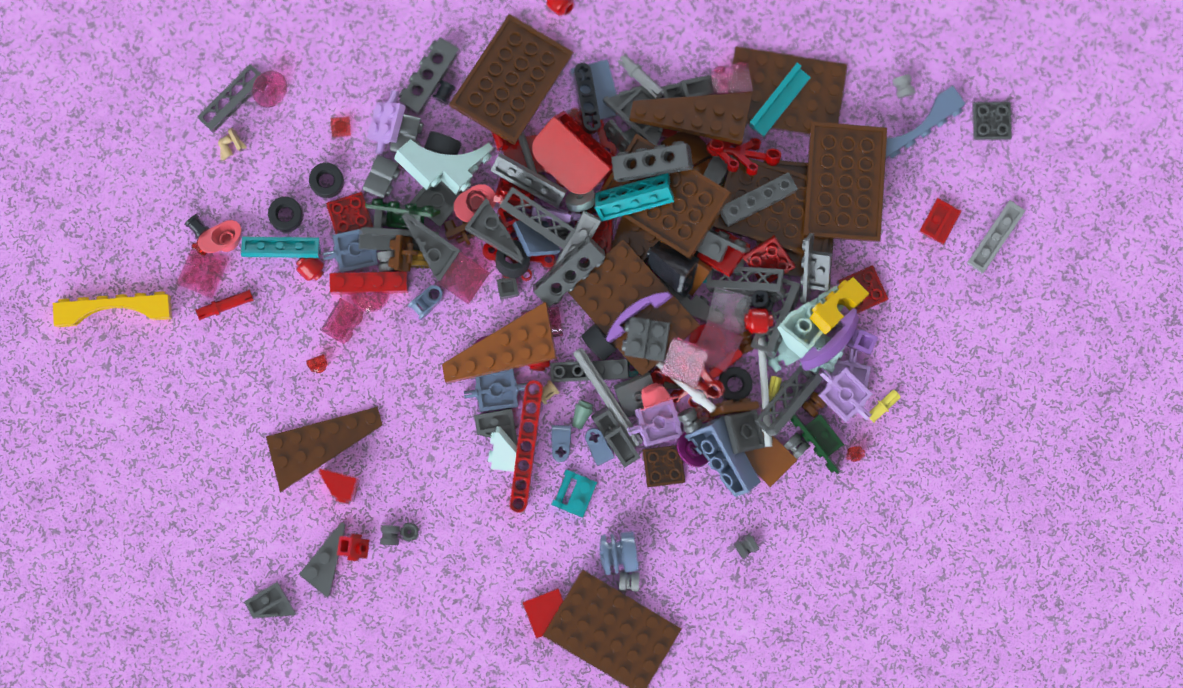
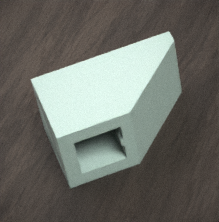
(503, 452)

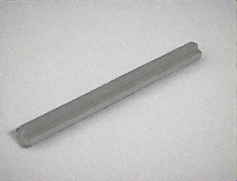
(606, 395)

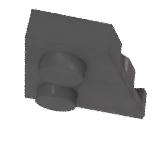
(487, 423)
(270, 603)

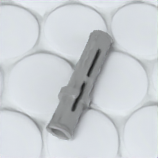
(635, 71)

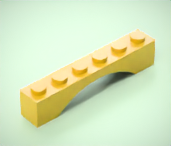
(71, 313)

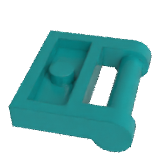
(580, 496)

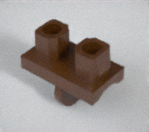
(453, 232)
(403, 253)

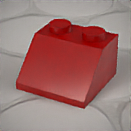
(340, 485)

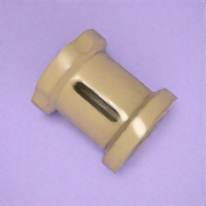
(549, 391)

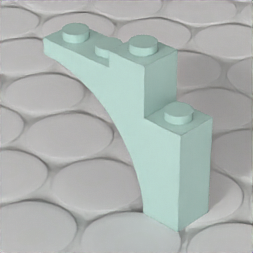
(432, 168)

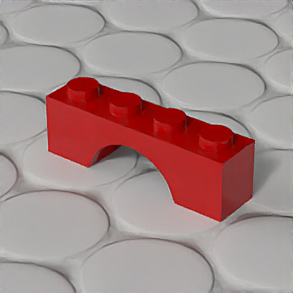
(368, 282)

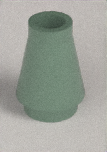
(581, 414)

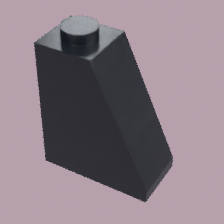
(673, 267)

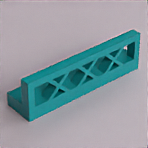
(779, 100)
(634, 200)
(281, 247)

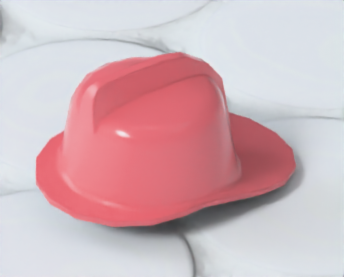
(470, 200)
(220, 237)
(655, 394)

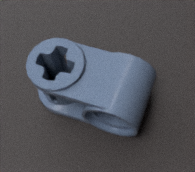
(426, 302)
(561, 439)
(599, 450)

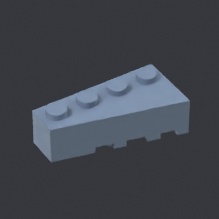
(734, 469)

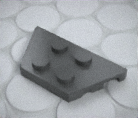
(622, 106)

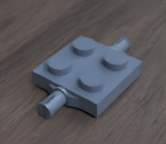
(348, 254)
(496, 391)

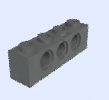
(437, 48)
(681, 162)
(758, 199)
(586, 249)

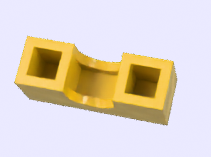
(849, 295)

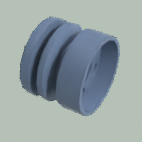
(619, 553)

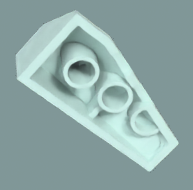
(799, 330)

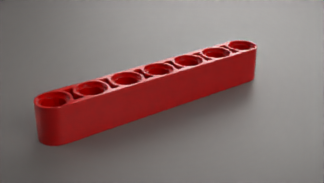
(526, 455)

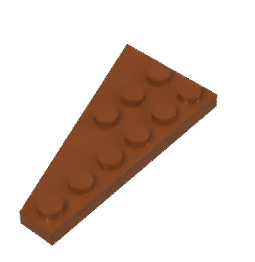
(515, 345)

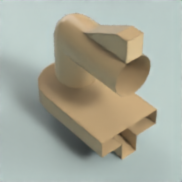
(223, 144)

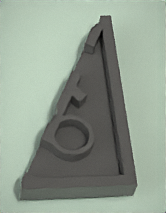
(488, 227)
(436, 250)
(322, 566)

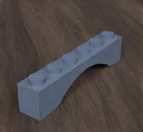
(944, 106)

